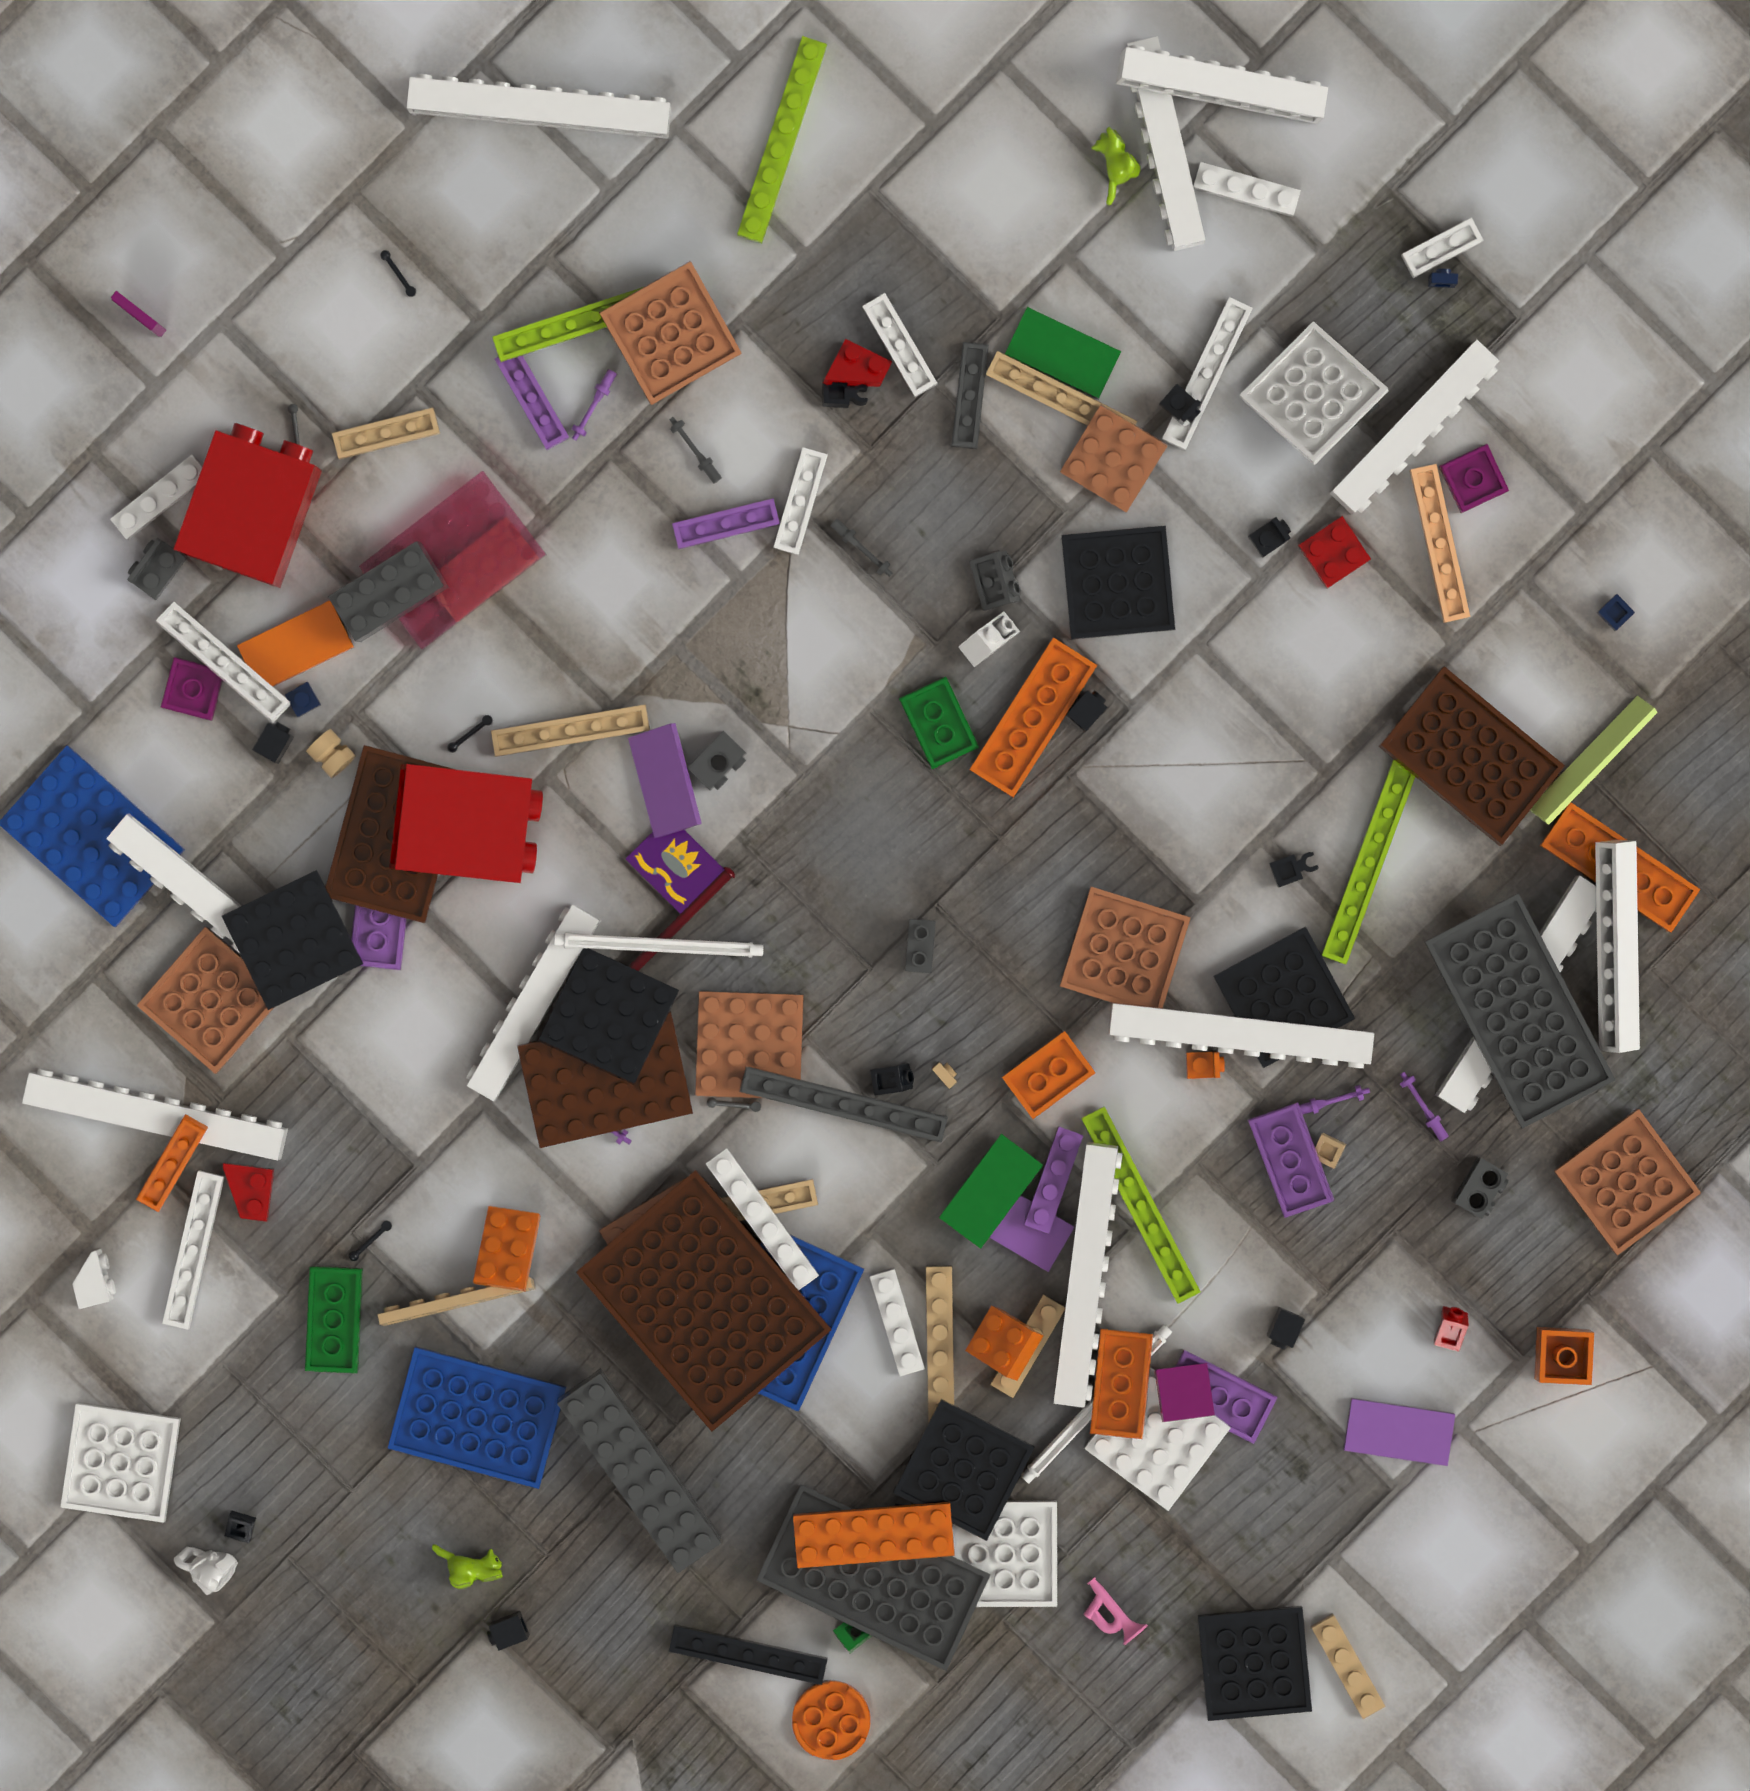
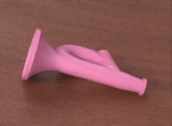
(1121, 1621)

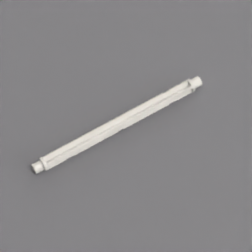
(658, 945)
(1078, 1423)

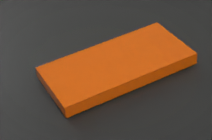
(297, 644)
(1121, 1384)

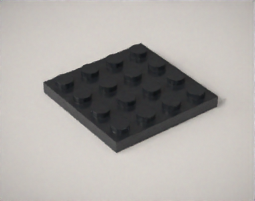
(1118, 582)
(292, 939)
(1285, 985)
(609, 1015)
(965, 1465)
(1254, 1663)

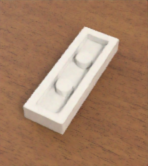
(1442, 248)

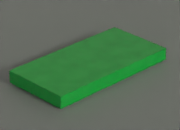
(1062, 353)
(990, 1191)
(333, 1319)

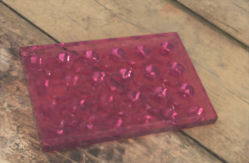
(476, 548)

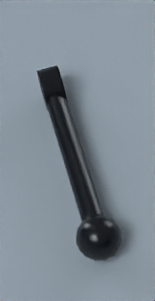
(410, 290)
(486, 720)
(354, 1255)

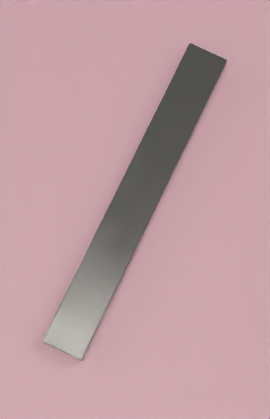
(843, 1104)

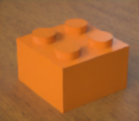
(1004, 1343)
(1564, 1356)

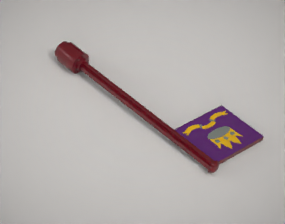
(681, 875)

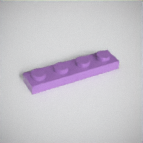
(533, 401)
(726, 523)
(1053, 1180)

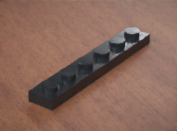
(748, 1654)

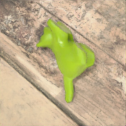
(1120, 164)
(466, 1570)

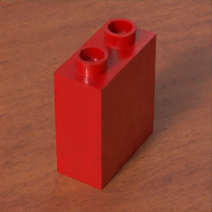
(249, 505)
(464, 823)

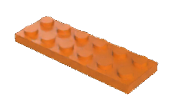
(1033, 717)
(1660, 891)
(873, 1534)

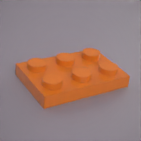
(1048, 1074)
(507, 1248)

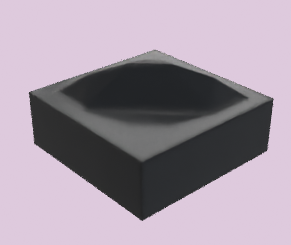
(240, 1526)

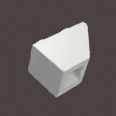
(989, 639)
(92, 1283)

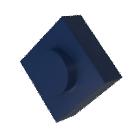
(1443, 278)
(1615, 612)
(303, 699)

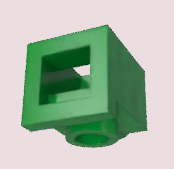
(850, 1642)

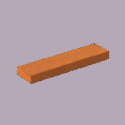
(172, 1163)

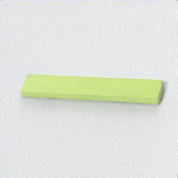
(1593, 759)

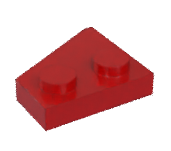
(857, 366)
(250, 1189)

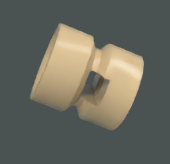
(331, 753)

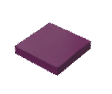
(138, 314)
(1474, 478)
(192, 689)
(1184, 1392)

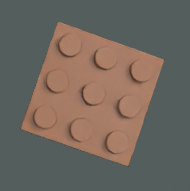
(1113, 458)

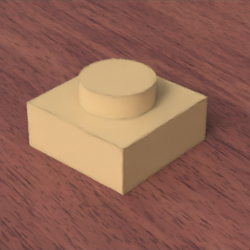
(945, 1073)
(1329, 1150)

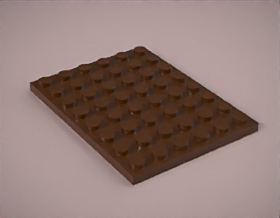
(703, 1300)

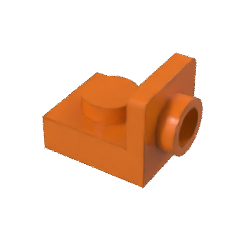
(1204, 1064)

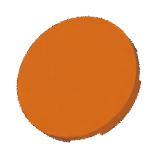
(831, 1720)

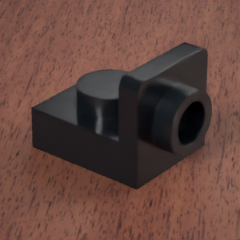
(1181, 405)
(1270, 536)
(892, 1079)

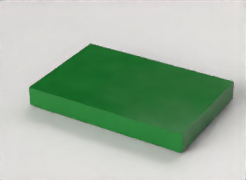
(939, 723)

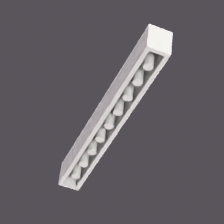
(539, 107)
(1559, 935)
(1241, 1034)
(152, 1114)
(1086, 1274)

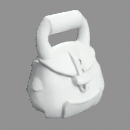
(208, 1569)

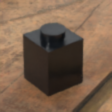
(1087, 710)
(273, 742)
(1285, 1328)
(508, 1631)

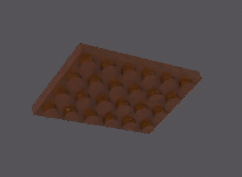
(1472, 756)
(363, 850)
(581, 1101)

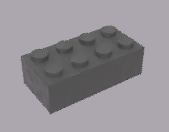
(388, 591)

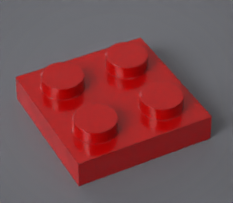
(1334, 552)

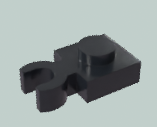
(840, 395)
(1289, 869)

